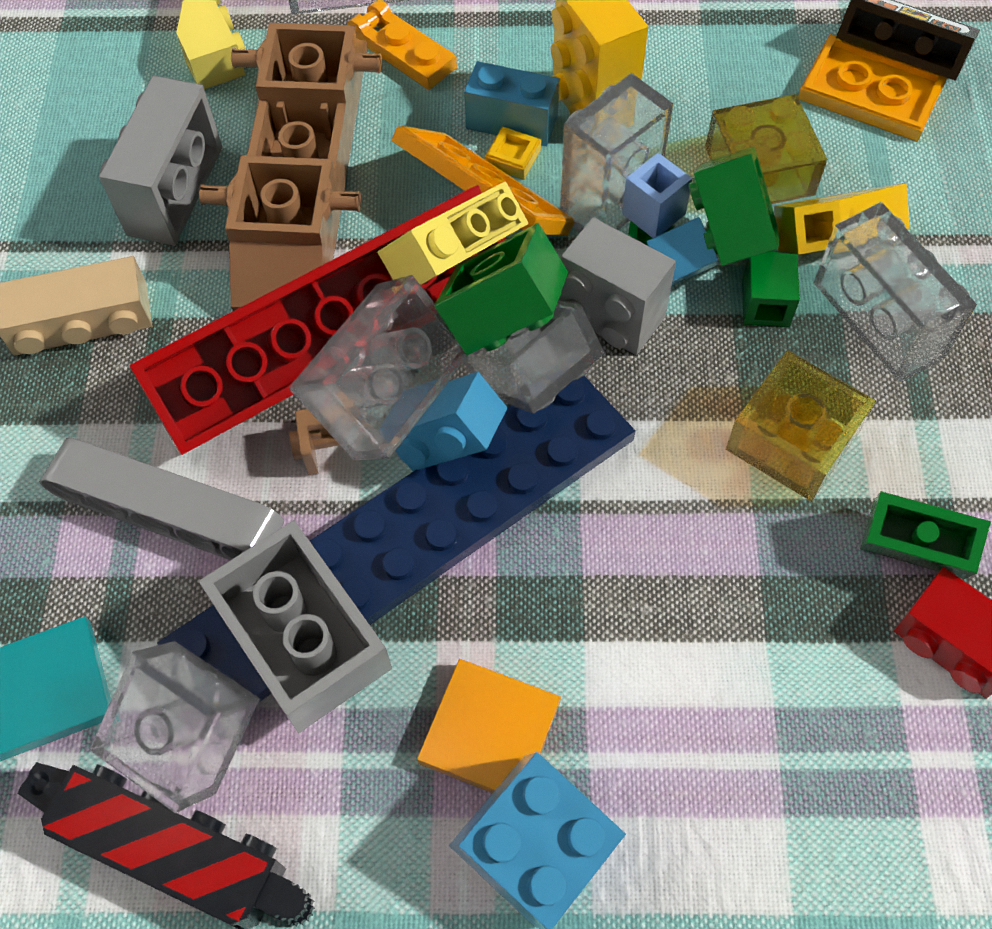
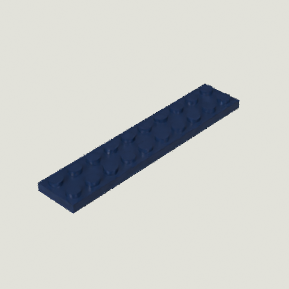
(441, 515)

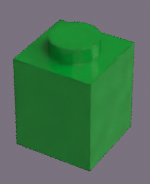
(770, 289)

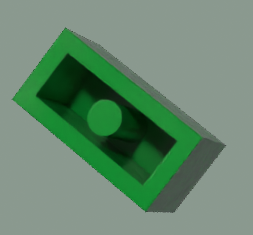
(925, 535)

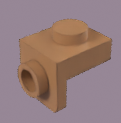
(308, 438)

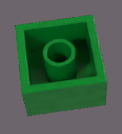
(736, 206)
(503, 291)

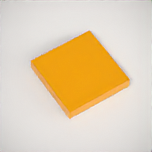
(486, 726)

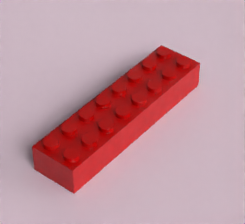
(260, 349)

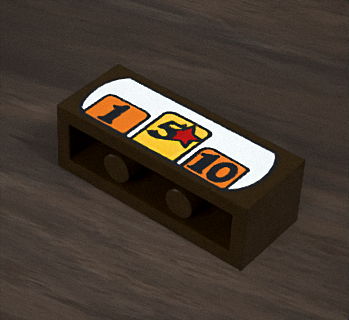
(909, 35)

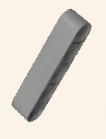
(158, 500)

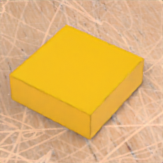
(513, 152)

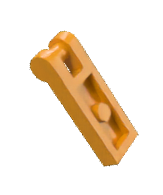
(403, 45)

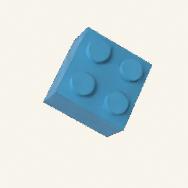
(537, 841)

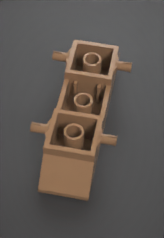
(298, 156)

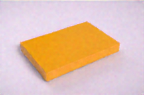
(872, 88)

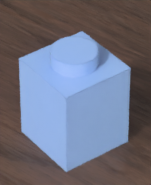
(656, 195)

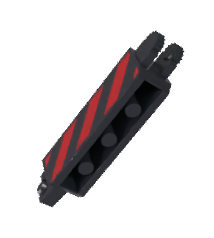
(164, 848)

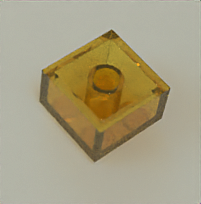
(783, 141)
(799, 425)

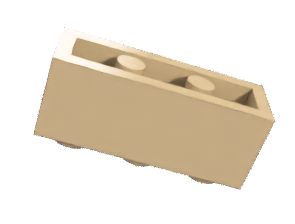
(73, 306)

